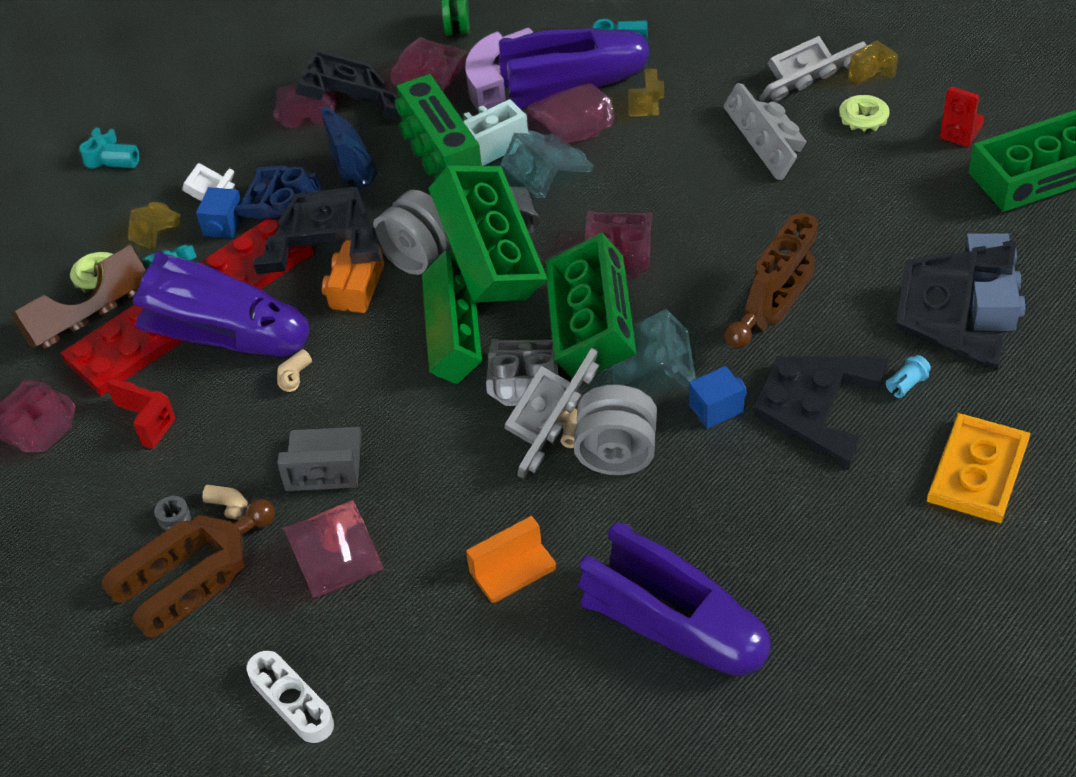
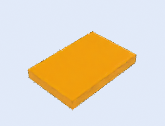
(978, 468)

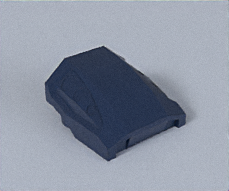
(348, 150)
(274, 189)

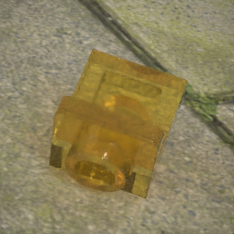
(646, 100)
(148, 220)

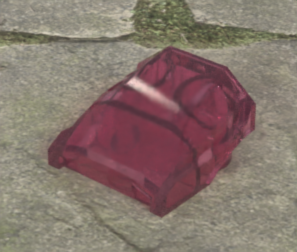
(431, 58)
(293, 108)
(574, 113)
(628, 233)
(35, 416)
(333, 549)

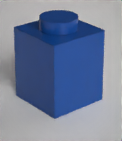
(218, 212)
(717, 396)

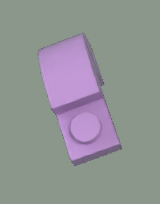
(483, 70)

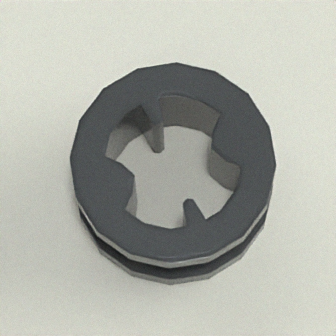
(167, 506)

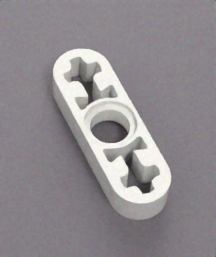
(291, 712)

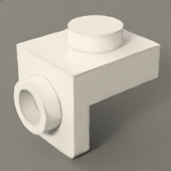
(203, 177)

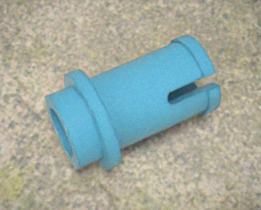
(915, 370)

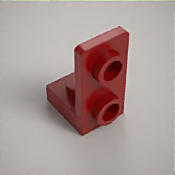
(960, 117)
(153, 410)

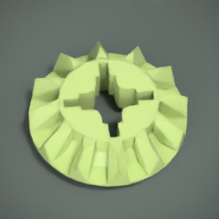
(867, 105)
(85, 269)

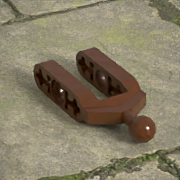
(768, 282)
(171, 550)

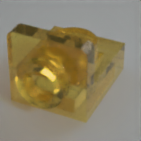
(873, 59)

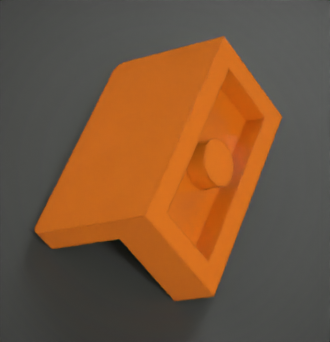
(510, 560)

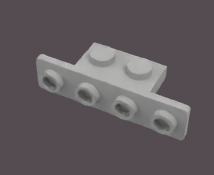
(803, 65)
(766, 130)
(543, 405)

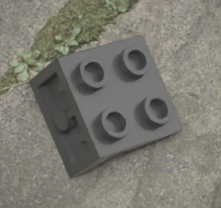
(321, 459)

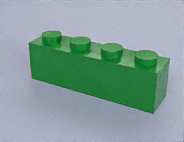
(450, 321)

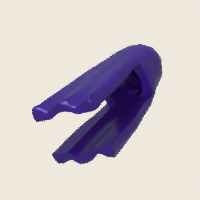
(567, 58)
(215, 310)
(716, 634)

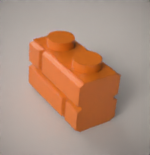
(351, 284)

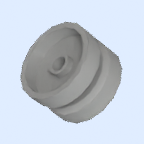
(411, 232)
(615, 430)

